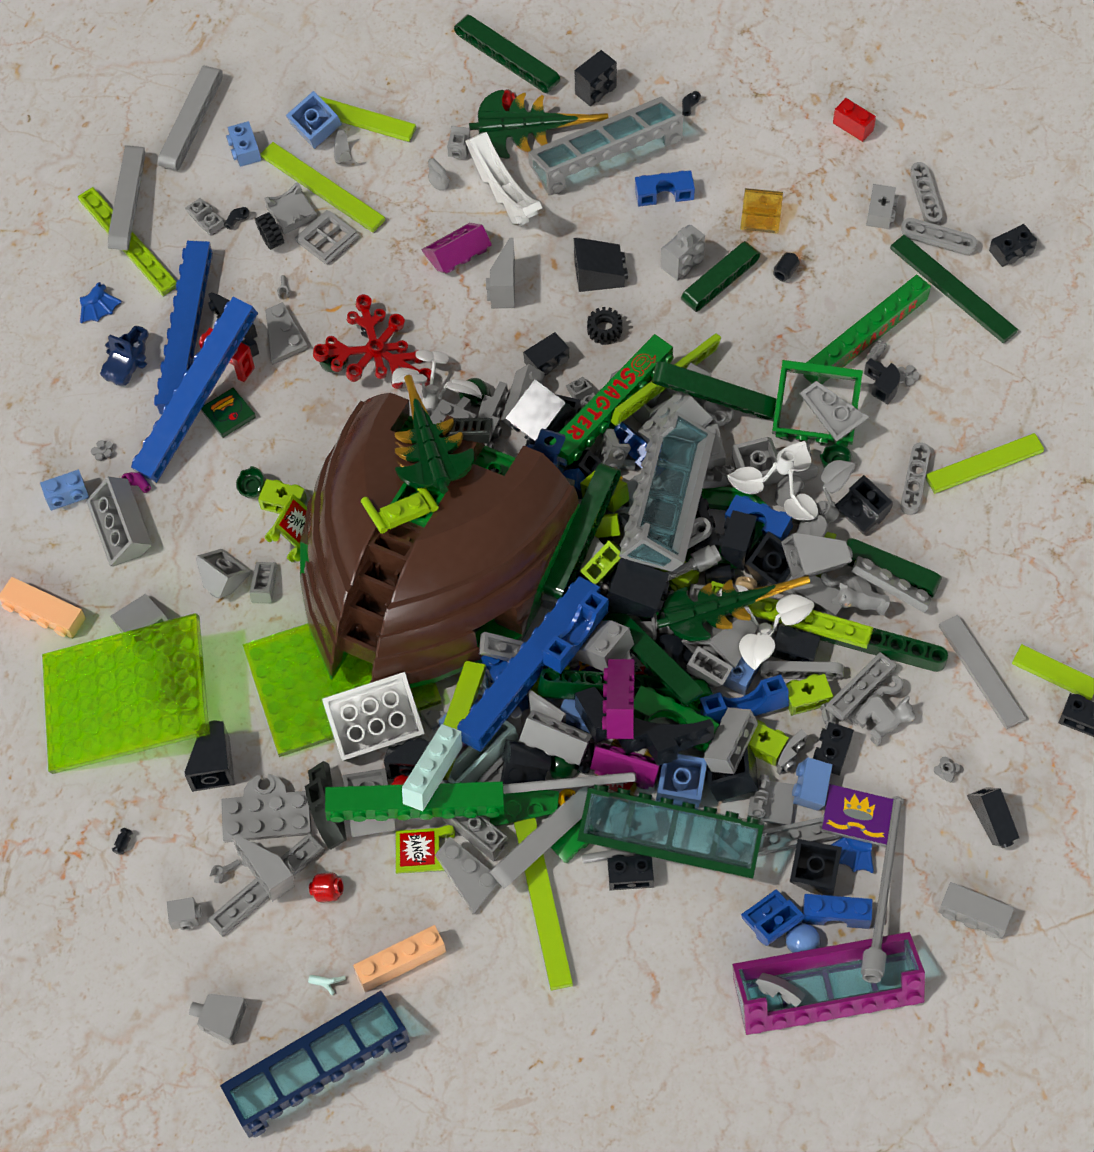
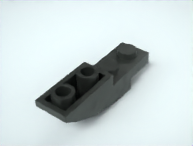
(319, 778)

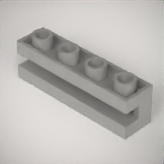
(480, 834)

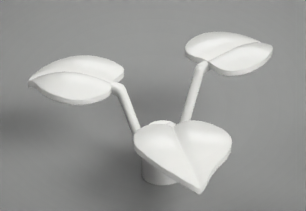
(431, 394)
(789, 459)
(760, 647)

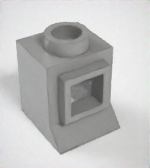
(456, 145)

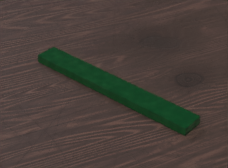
(954, 289)

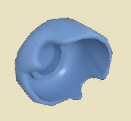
(802, 938)

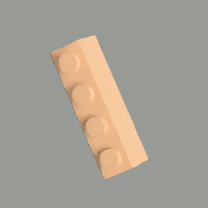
(42, 608)
(399, 958)

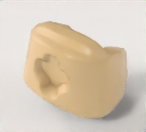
(746, 582)

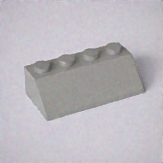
(118, 521)

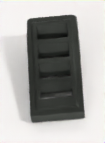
(481, 434)

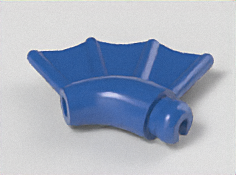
(97, 304)
(855, 854)

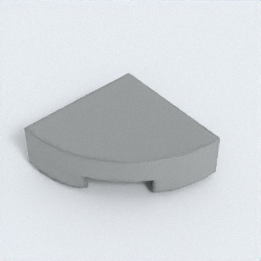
(432, 717)

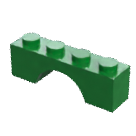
(651, 705)

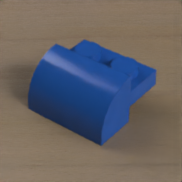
(772, 917)

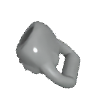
(437, 175)

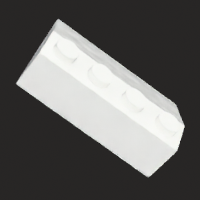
(373, 716)

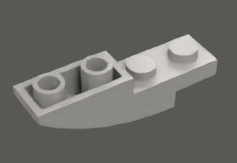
(492, 408)

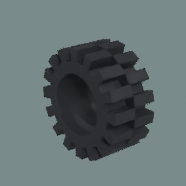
(269, 230)
(604, 316)

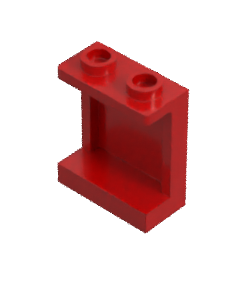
(241, 359)

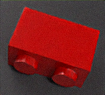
(854, 119)

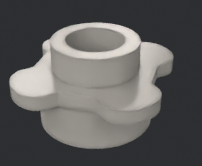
(942, 773)

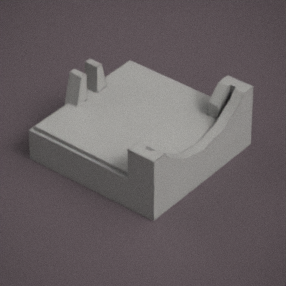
(291, 209)

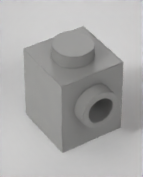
(183, 913)

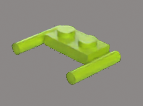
(402, 510)

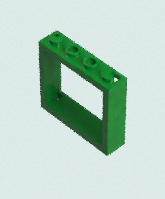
(815, 370)

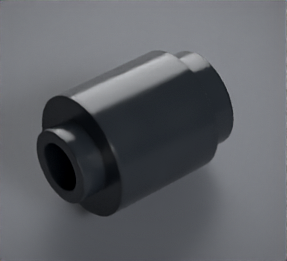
(786, 266)
(719, 574)

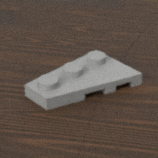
(283, 334)
(832, 411)
(467, 873)

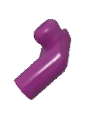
(137, 479)

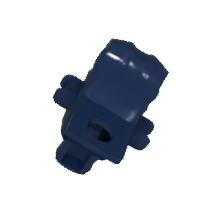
(125, 356)
(550, 451)

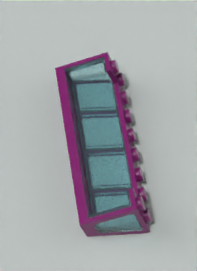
(831, 984)

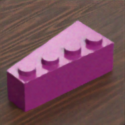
(620, 699)

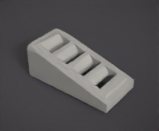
(263, 594)

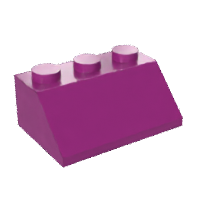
(457, 247)
(613, 760)

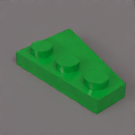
(526, 805)

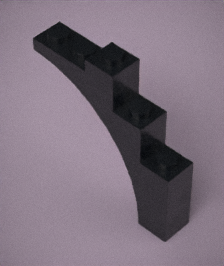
(661, 740)

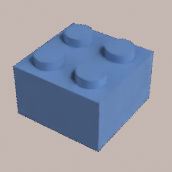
(314, 119)
(682, 780)

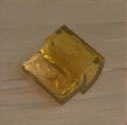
(761, 210)

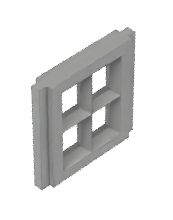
(338, 246)

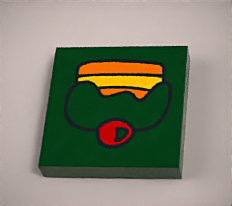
(228, 412)

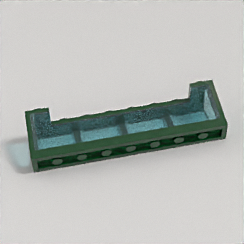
(671, 830)

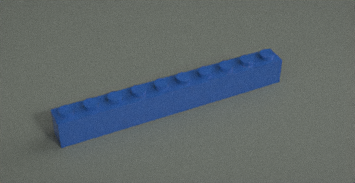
(184, 319)
(194, 389)
(521, 671)

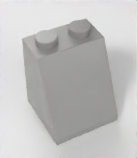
(815, 554)
(724, 642)

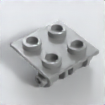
(772, 801)

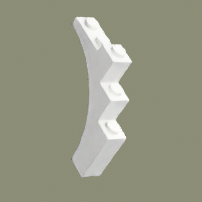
(506, 191)

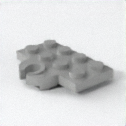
(265, 812)

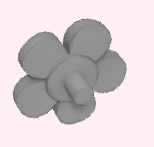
(908, 375)
(102, 449)

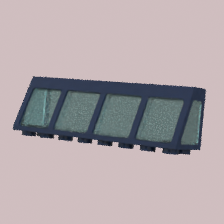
(314, 1061)

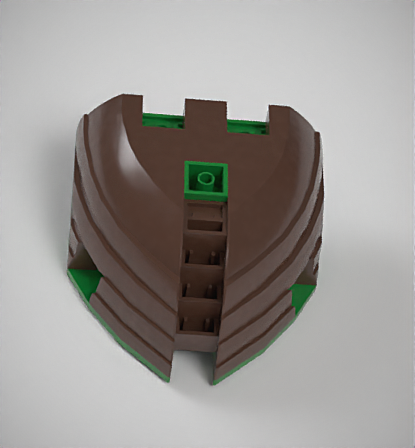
(425, 584)

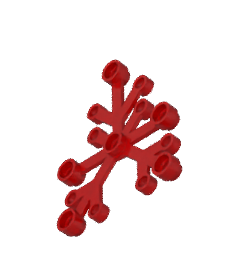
(363, 304)

